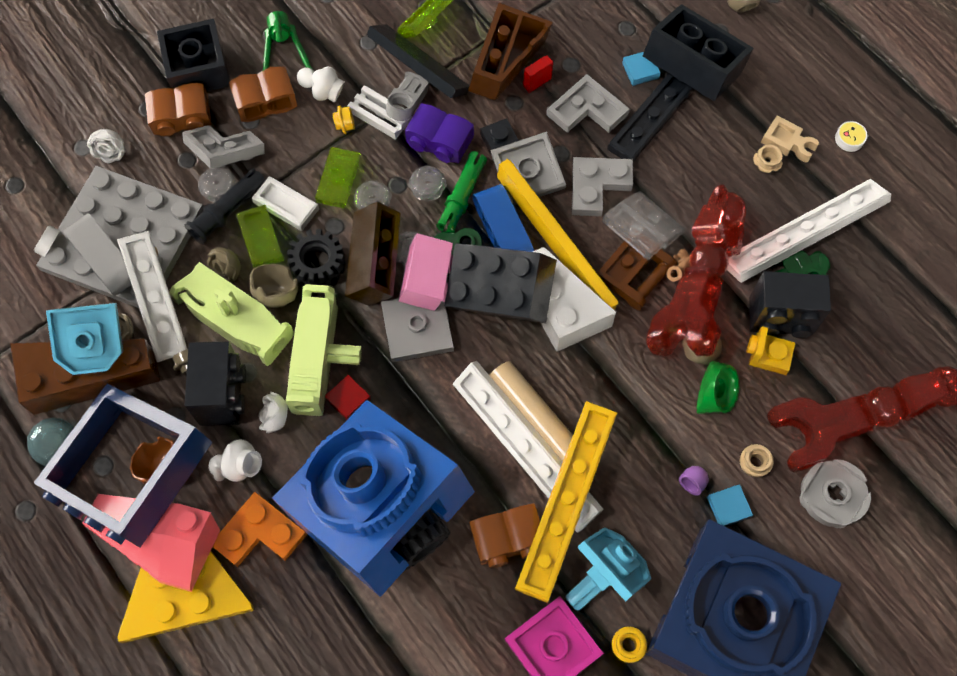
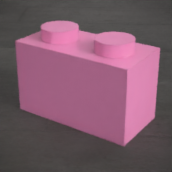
(426, 272)

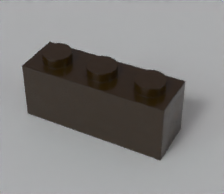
(373, 254)

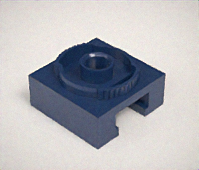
(701, 625)

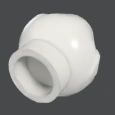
(323, 82)
(236, 462)

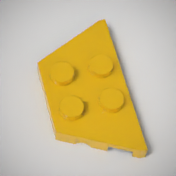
(164, 608)

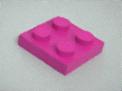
(553, 642)

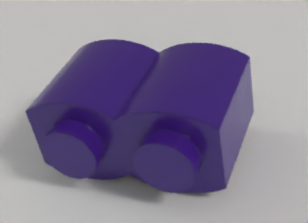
(439, 133)

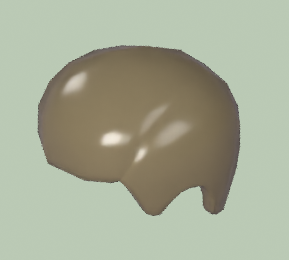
(273, 285)

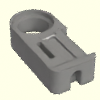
(409, 93)

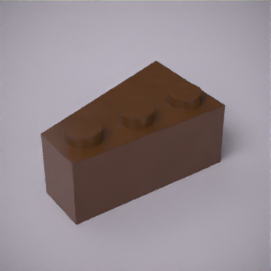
(507, 49)

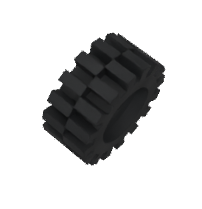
(310, 244)
(422, 539)

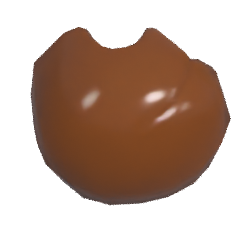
(148, 457)

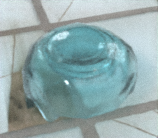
(47, 438)

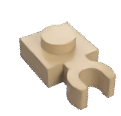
(787, 138)

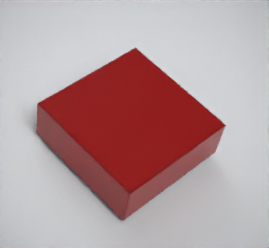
(538, 73)
(347, 397)

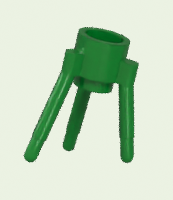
(280, 30)

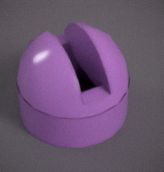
(694, 480)

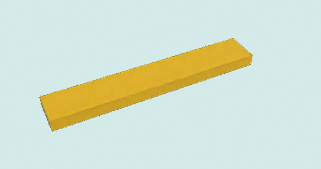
(552, 231)
(566, 502)

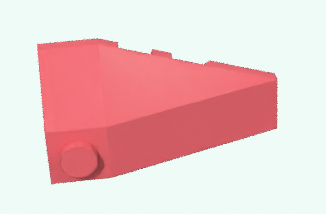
(174, 548)

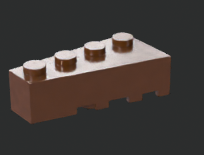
(48, 386)

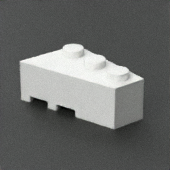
(573, 309)

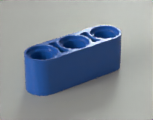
(501, 219)

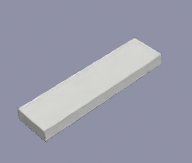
(152, 295)

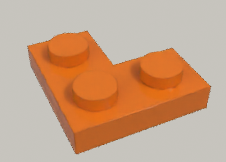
(254, 523)

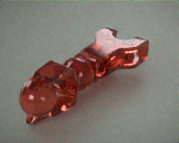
(690, 313)
(859, 414)

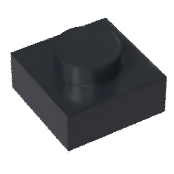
(498, 134)

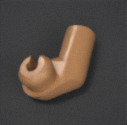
(676, 272)

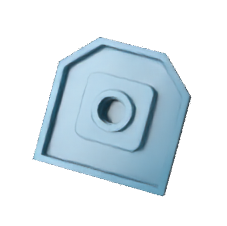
(85, 337)
(614, 565)

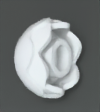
(106, 145)
(273, 413)

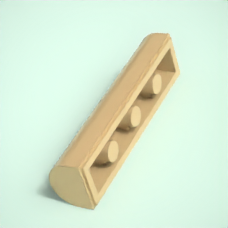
(533, 407)

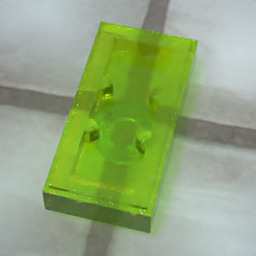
(422, 18)
(337, 177)
(259, 236)

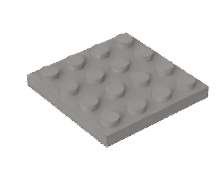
(121, 210)

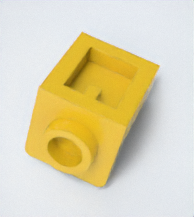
(770, 352)

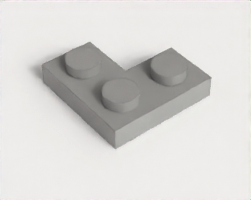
(588, 99)
(220, 151)
(593, 176)

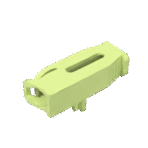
(232, 313)
(315, 351)

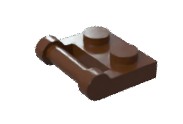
(625, 267)

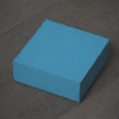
(640, 69)
(730, 506)

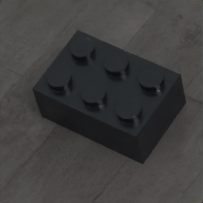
(697, 52)
(501, 282)

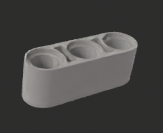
(99, 253)

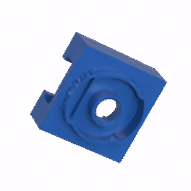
(368, 521)

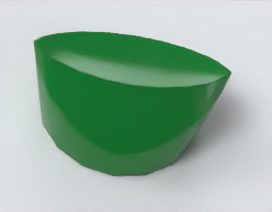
(718, 389)

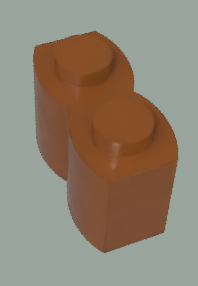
(263, 93)
(177, 109)
(505, 534)

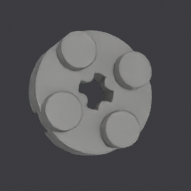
(817, 499)

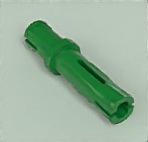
(457, 202)

